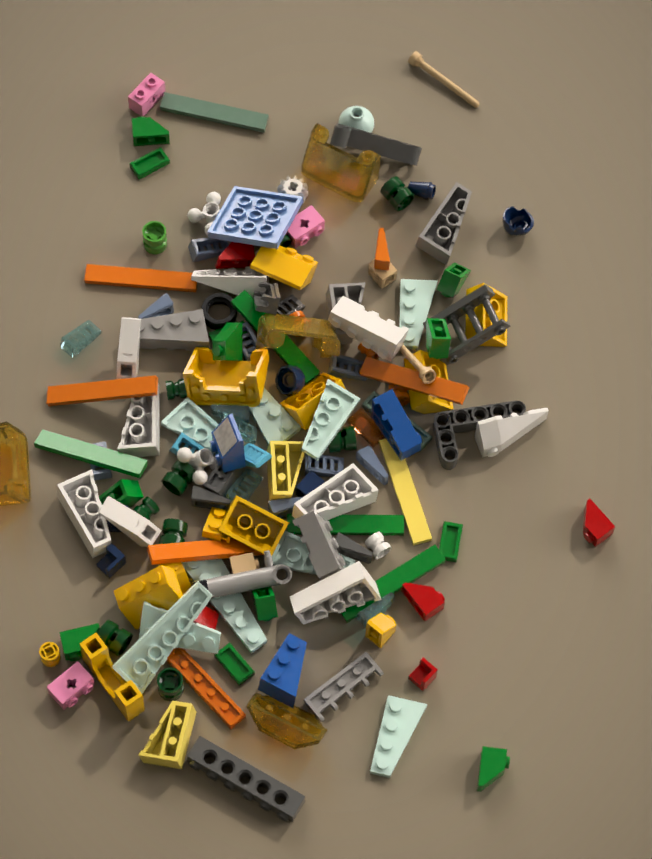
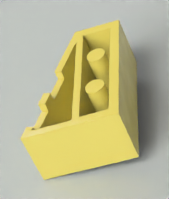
(283, 468)
(171, 738)

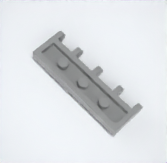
(342, 684)

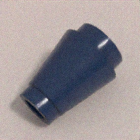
(423, 189)

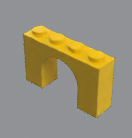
(124, 694)

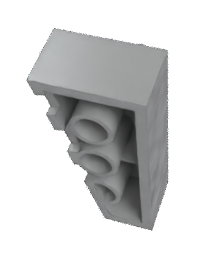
(442, 230)
(174, 331)

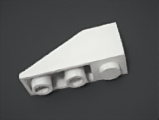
(128, 348)
(129, 522)

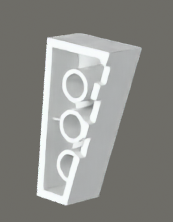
(368, 328)
(142, 427)
(338, 495)
(82, 504)
(335, 593)

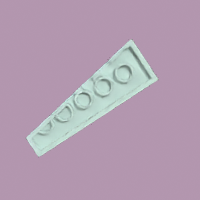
(230, 607)
(154, 647)

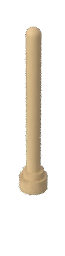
(417, 60)
(426, 374)

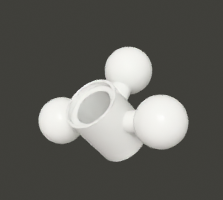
(195, 215)
(198, 461)

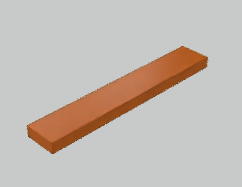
(139, 278)
(410, 380)
(102, 390)
(197, 551)
(206, 687)

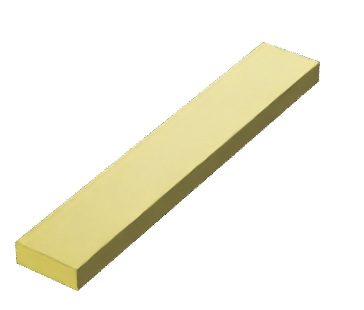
(406, 495)

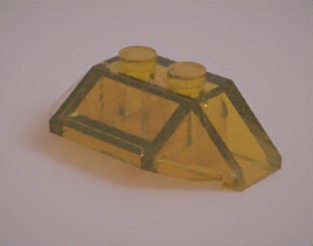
(286, 724)

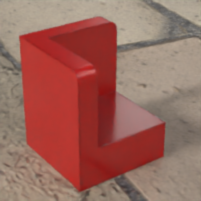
(423, 674)

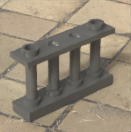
(466, 306)

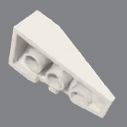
(232, 280)
(498, 433)

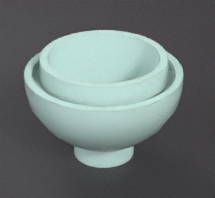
(364, 122)

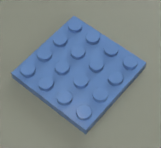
(255, 217)

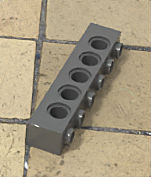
(203, 749)

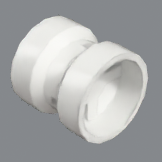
(377, 544)

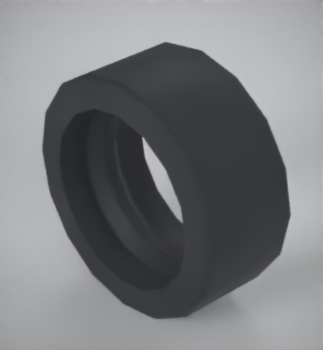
(218, 298)

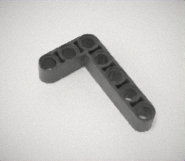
(386, 147)
(468, 415)

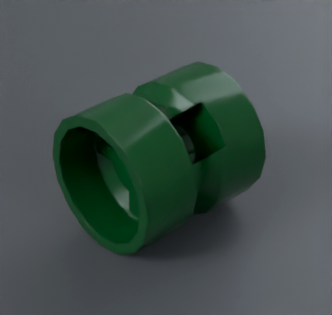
(397, 193)
(344, 439)
(178, 479)
(174, 531)
(108, 633)
(170, 684)

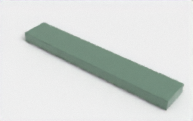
(214, 112)

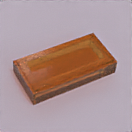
(366, 427)

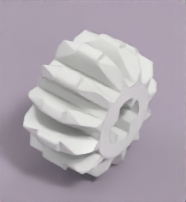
(293, 187)

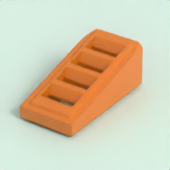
(382, 258)

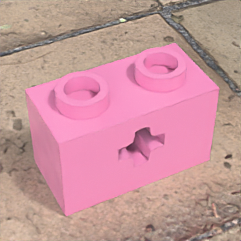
(146, 95)
(305, 226)
(74, 676)

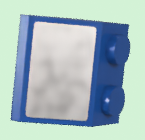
(228, 445)

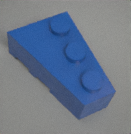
(395, 425)
(284, 671)

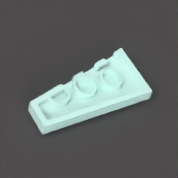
(414, 308)
(331, 414)
(274, 419)
(191, 421)
(295, 554)
(196, 638)
(396, 729)

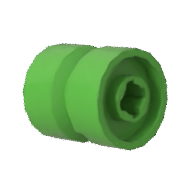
(154, 237)

